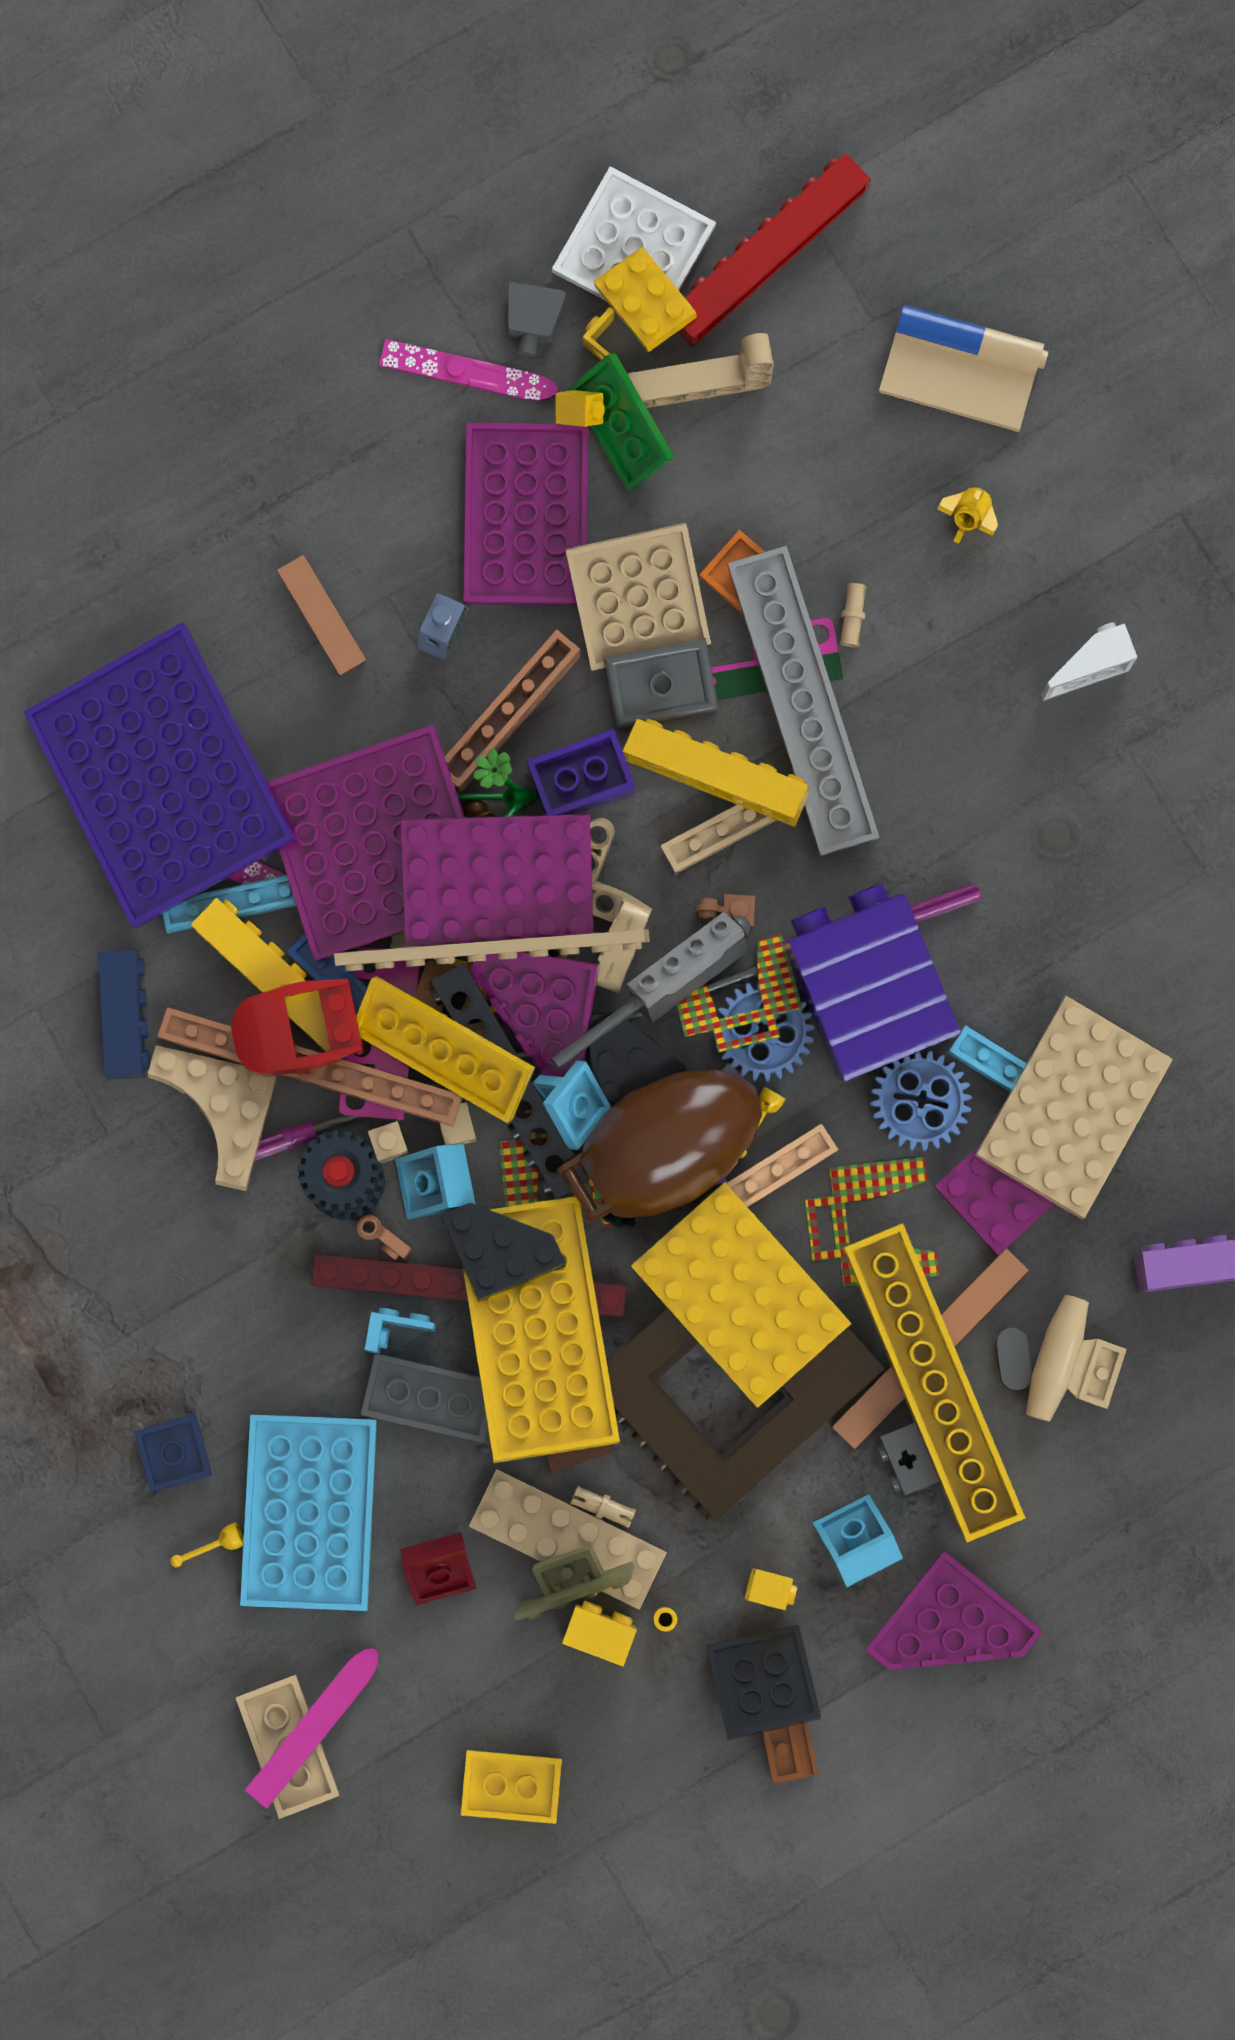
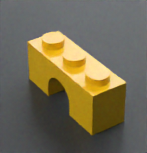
(770, 1589)

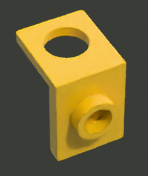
(594, 330)

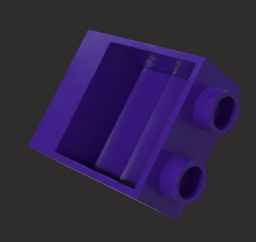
(869, 982)

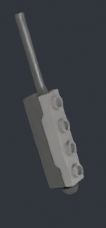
(673, 977)

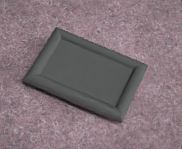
(661, 683)

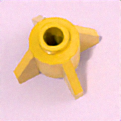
(970, 511)

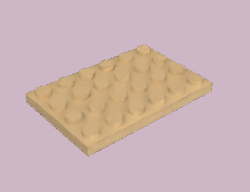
(1073, 1107)

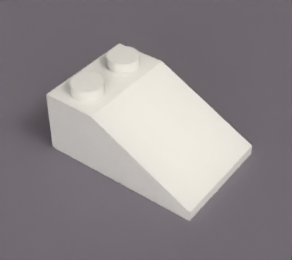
(1101, 658)

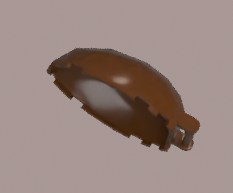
(666, 1143)

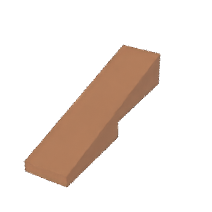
(321, 615)

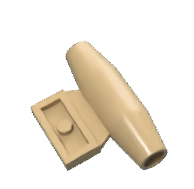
(1072, 1364)

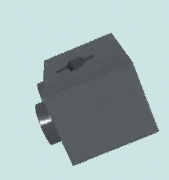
(922, 1469)

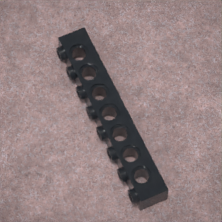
(461, 980)

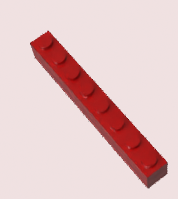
(773, 245)

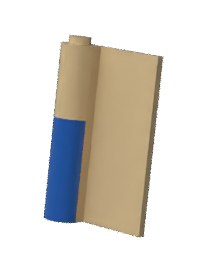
(962, 368)

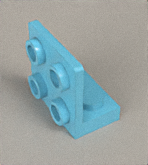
(379, 1335)

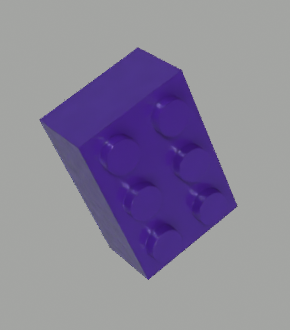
(581, 775)

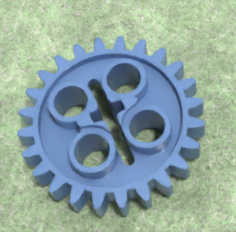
(779, 1054)
(925, 1073)

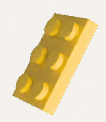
(645, 299)
(511, 1786)

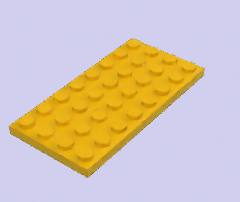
(545, 1349)

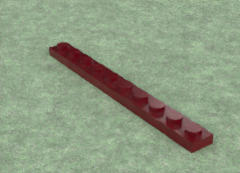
(424, 1281)

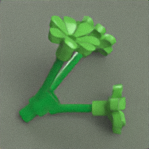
(496, 771)

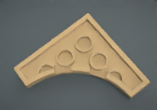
(228, 1098)

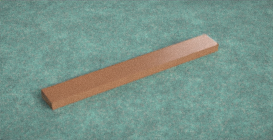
(959, 1320)

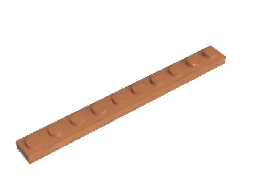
(340, 1077)

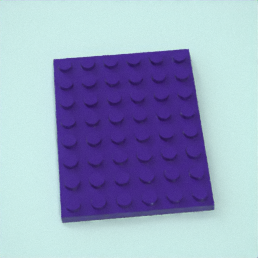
(159, 775)

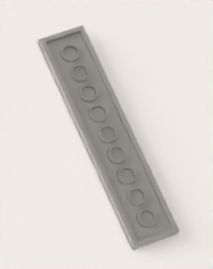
(803, 700)

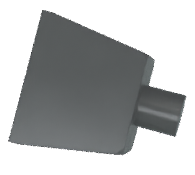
(533, 315)

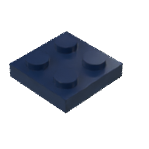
(173, 1453)

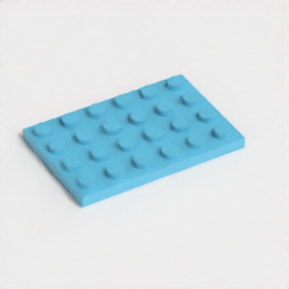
(308, 1512)

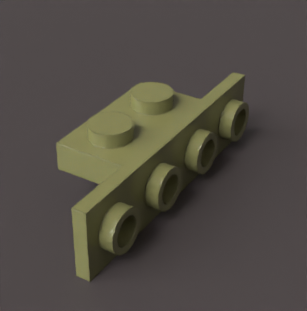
(570, 1578)

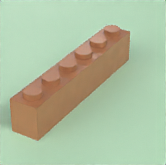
(511, 707)

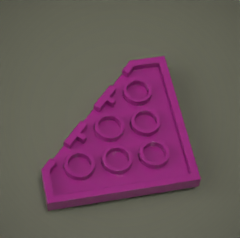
(542, 1001)
(951, 1621)

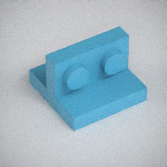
(573, 1102)

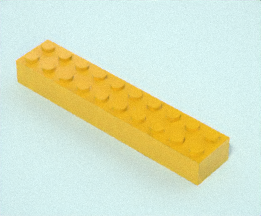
(933, 1383)

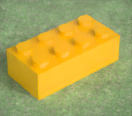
(599, 1633)

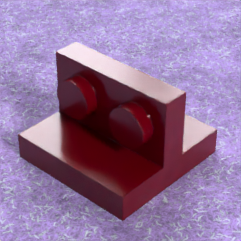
(437, 1568)

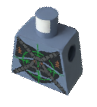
(442, 625)

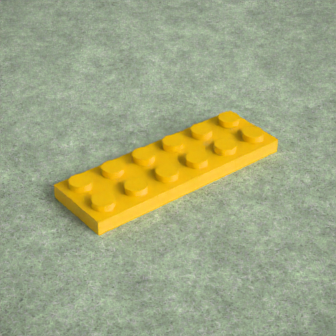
(443, 1049)

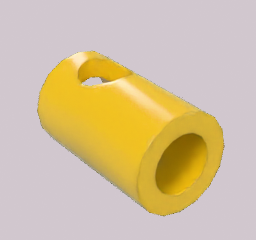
(658, 1612)

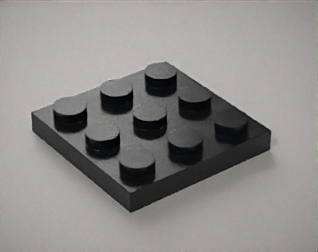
(763, 1682)

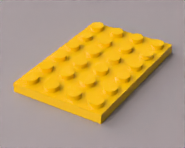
(741, 1295)

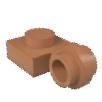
(733, 906)
(392, 1245)

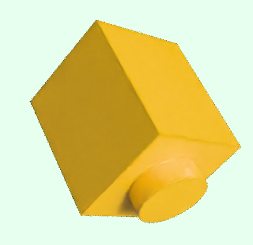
(579, 408)

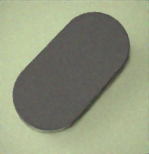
(1013, 1359)

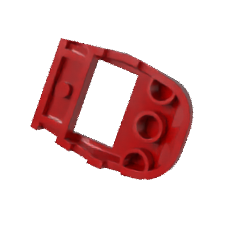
(265, 1036)

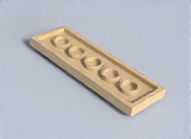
(549, 1527)

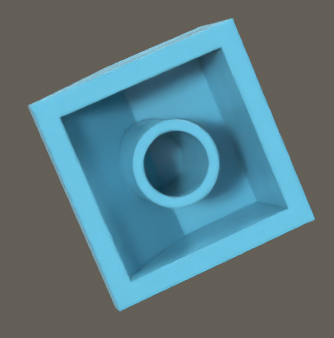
(434, 1180)
(858, 1540)

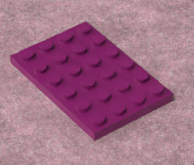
(523, 511)
(496, 878)

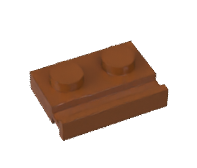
(790, 1753)

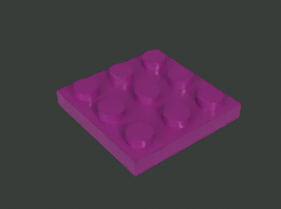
(991, 1202)

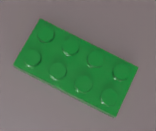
(627, 427)

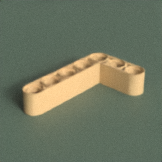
(708, 378)

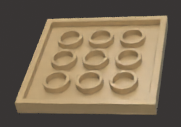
(637, 592)

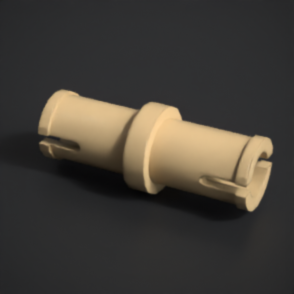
(853, 615)
(602, 1506)

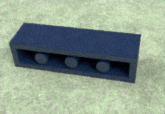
(122, 1014)

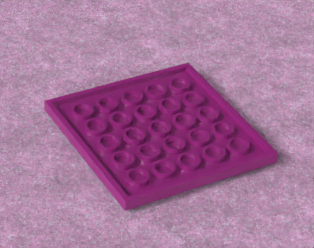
(350, 840)

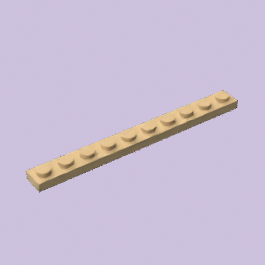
(505, 948)

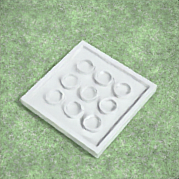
(621, 221)

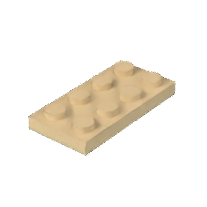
(269, 1719)

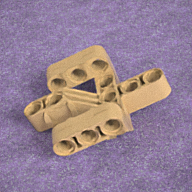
(625, 915)

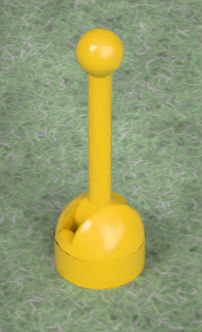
(770, 1103)
(229, 1537)

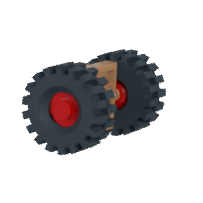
(341, 1175)

